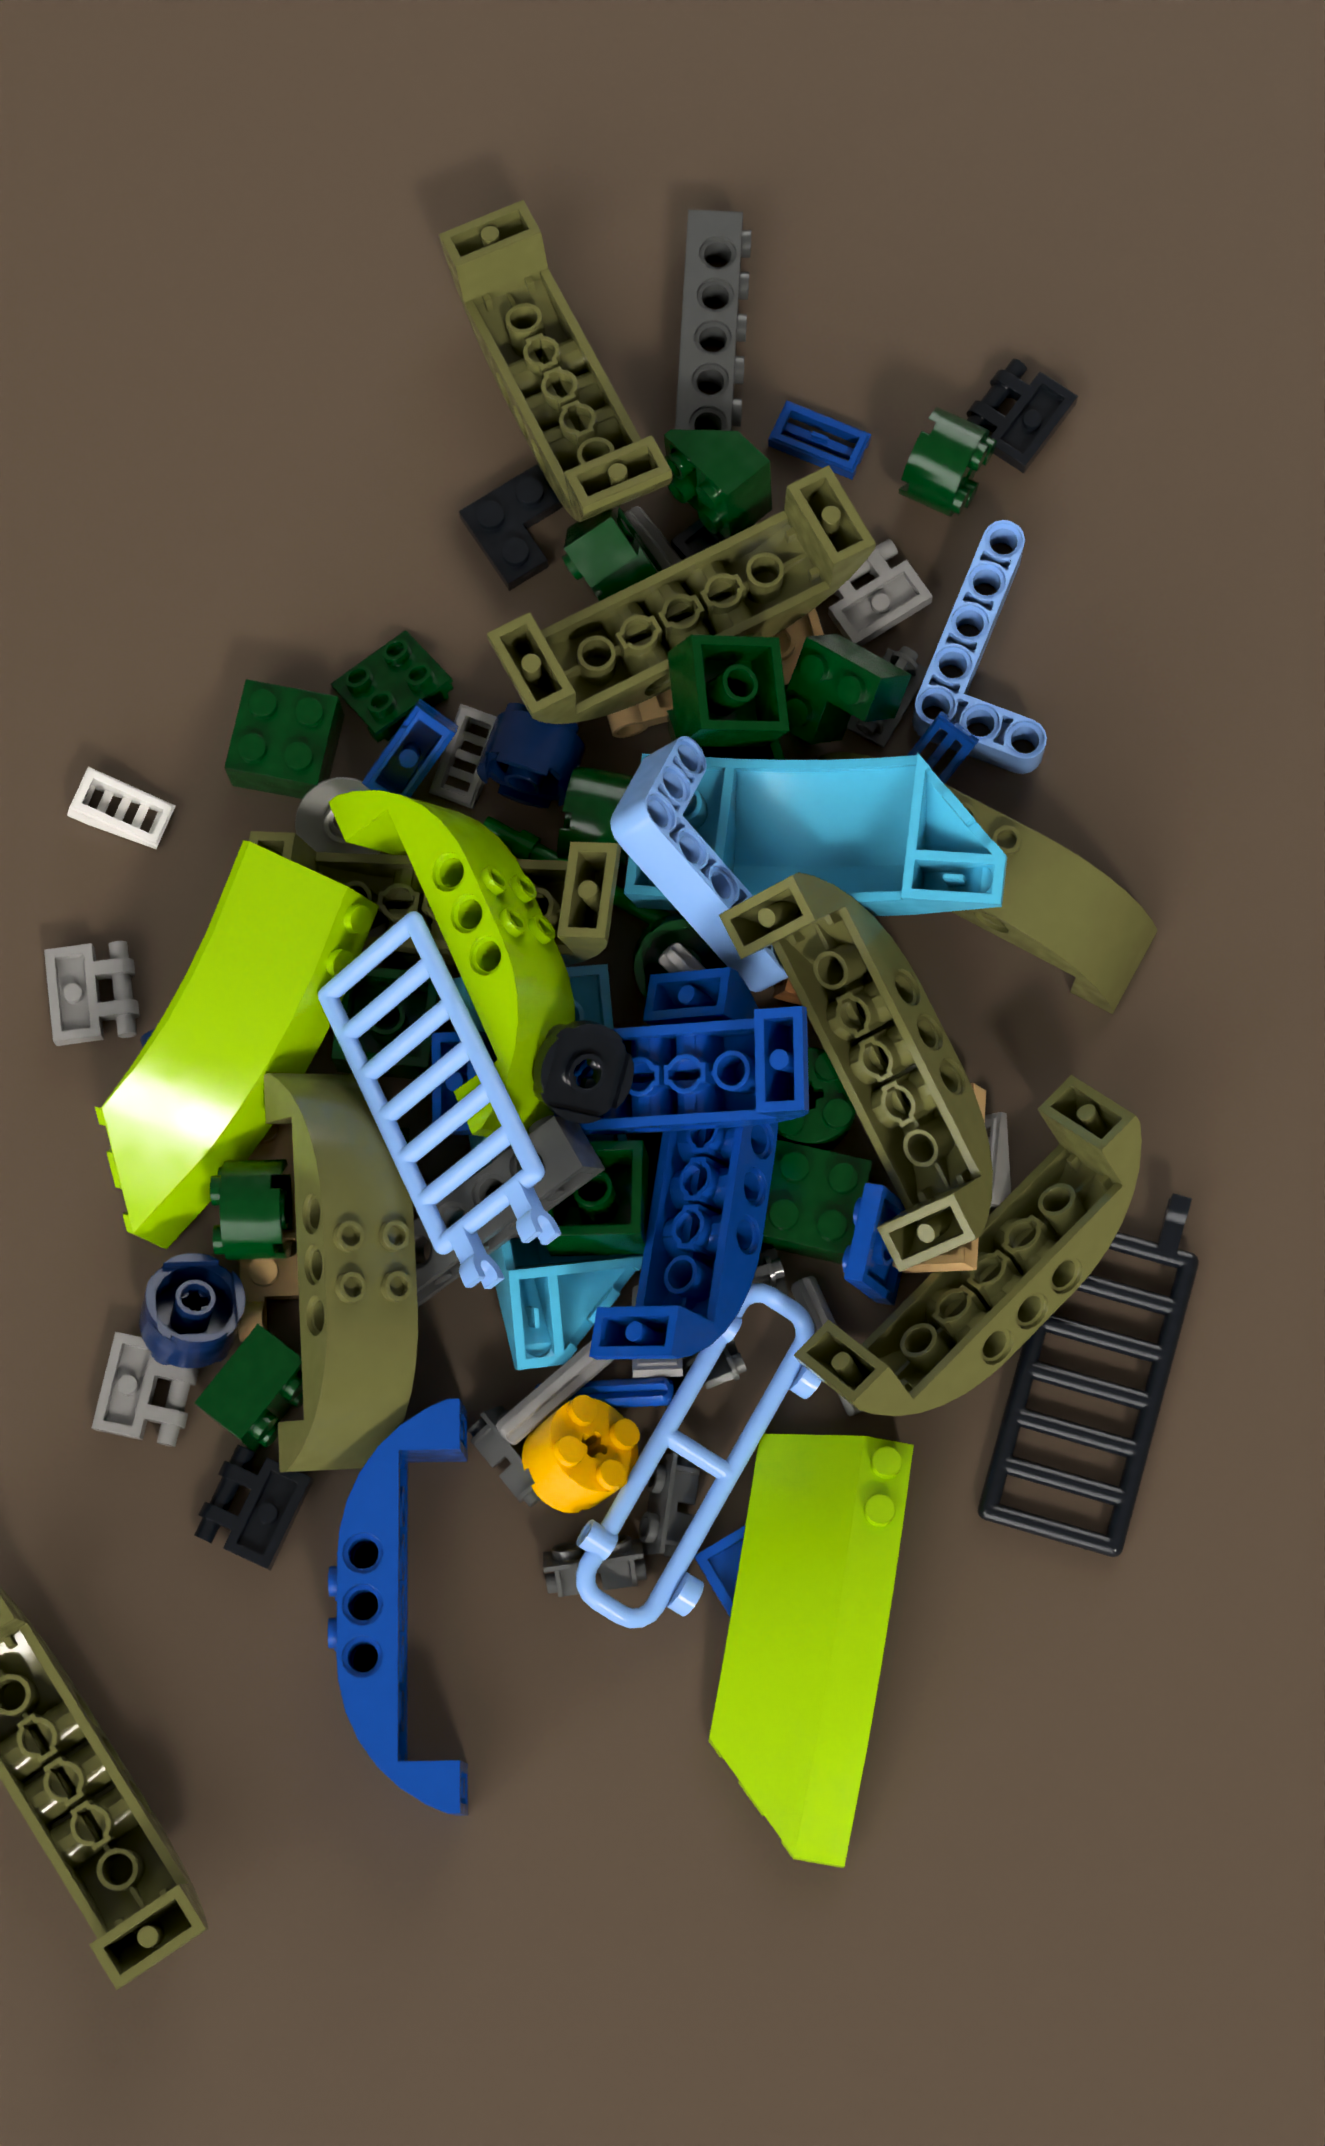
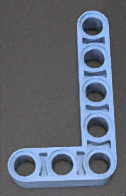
(967, 653)
(678, 859)

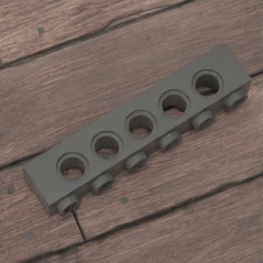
(710, 238)
(568, 1166)

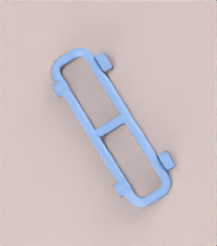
(676, 1586)

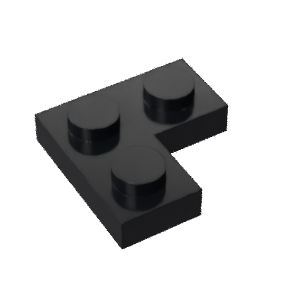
(501, 525)

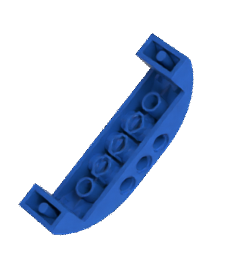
(689, 1074)
(703, 1206)
(379, 1519)

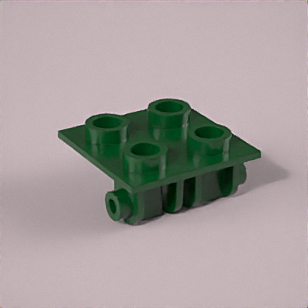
(391, 683)

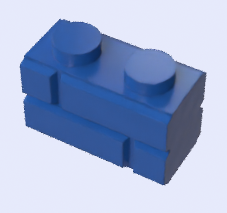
(411, 751)

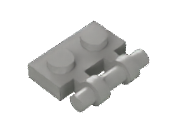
(883, 601)
(75, 993)
(130, 1388)

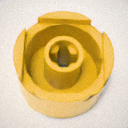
(580, 1454)

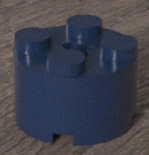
(530, 757)
(191, 1311)

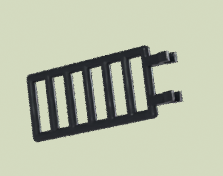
(1147, 1401)

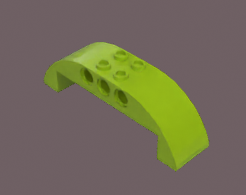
(488, 924)

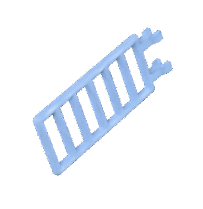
(519, 1189)

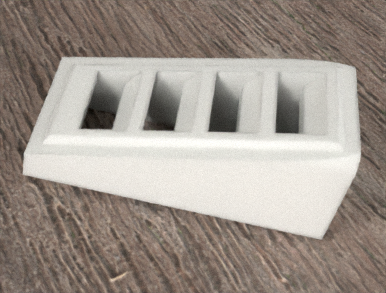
(112, 787)

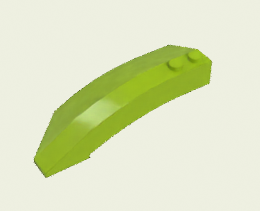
(235, 1017)
(811, 1631)

